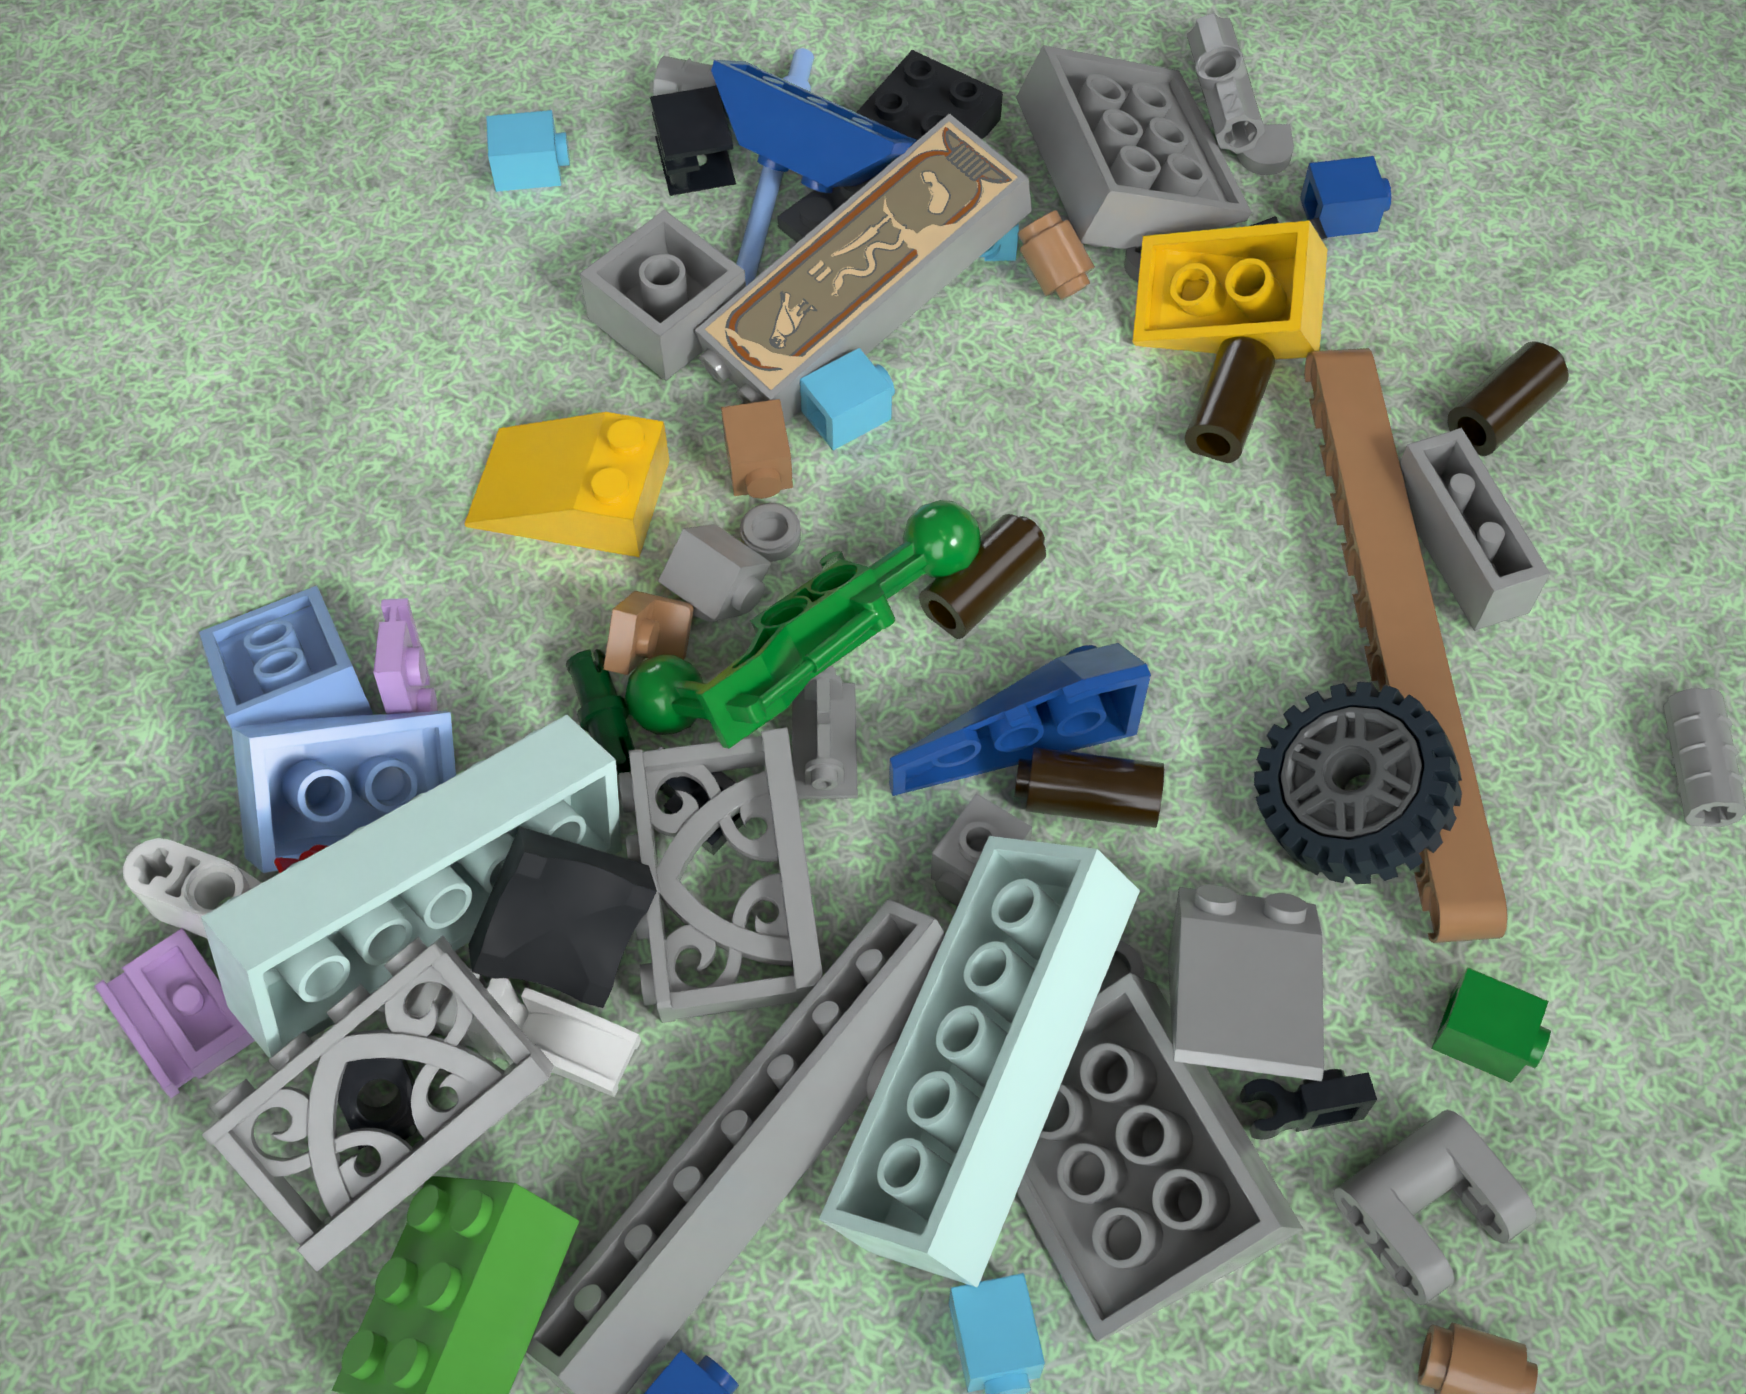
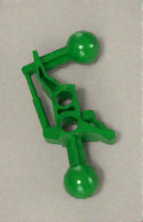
(802, 633)

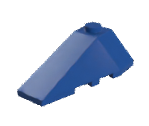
(1064, 706)

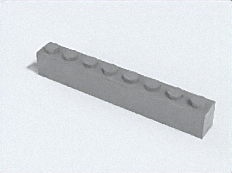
(735, 1164)

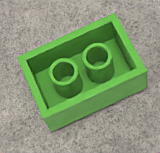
(459, 1292)

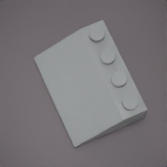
(1126, 149)
(1145, 1170)

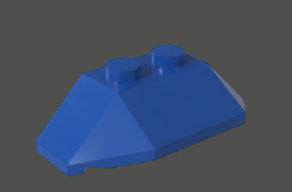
(803, 129)

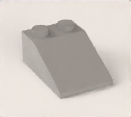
(1247, 982)

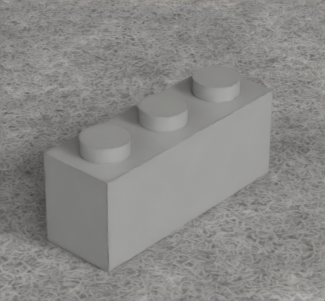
(1471, 530)

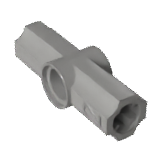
(1225, 83)

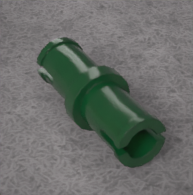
(601, 709)

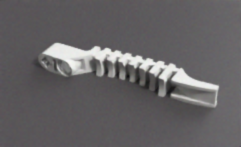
(185, 884)

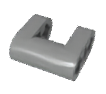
(1411, 1176)

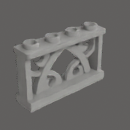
(784, 942)
(350, 1196)

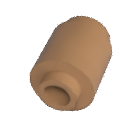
(1055, 255)
(1474, 1363)

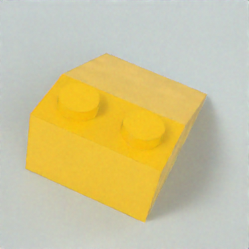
(1232, 284)
(574, 481)

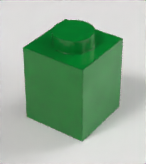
(1493, 1026)

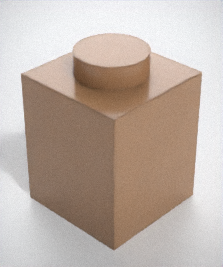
(757, 448)

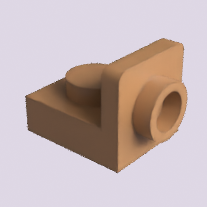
(646, 628)

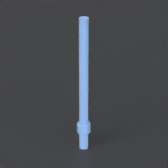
(769, 184)

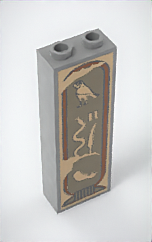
(866, 265)

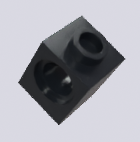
(394, 1116)

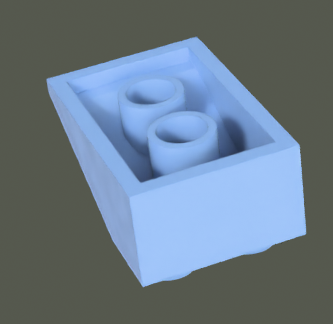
(284, 666)
(331, 775)

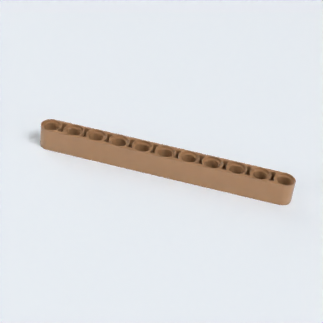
(1396, 606)

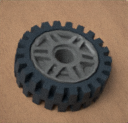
(1384, 820)

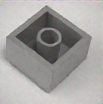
(658, 291)

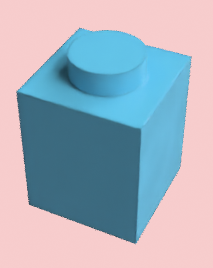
(526, 150)
(847, 398)
(996, 1335)

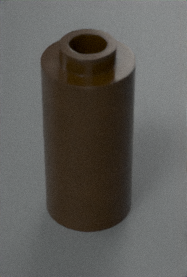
(1510, 396)
(1230, 399)
(1004, 560)
(1091, 787)

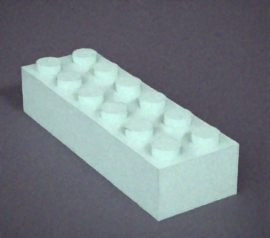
(413, 873)
(982, 1057)

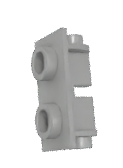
(825, 738)

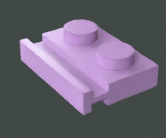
(401, 662)
(175, 1012)

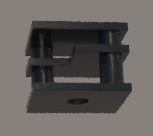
(690, 126)

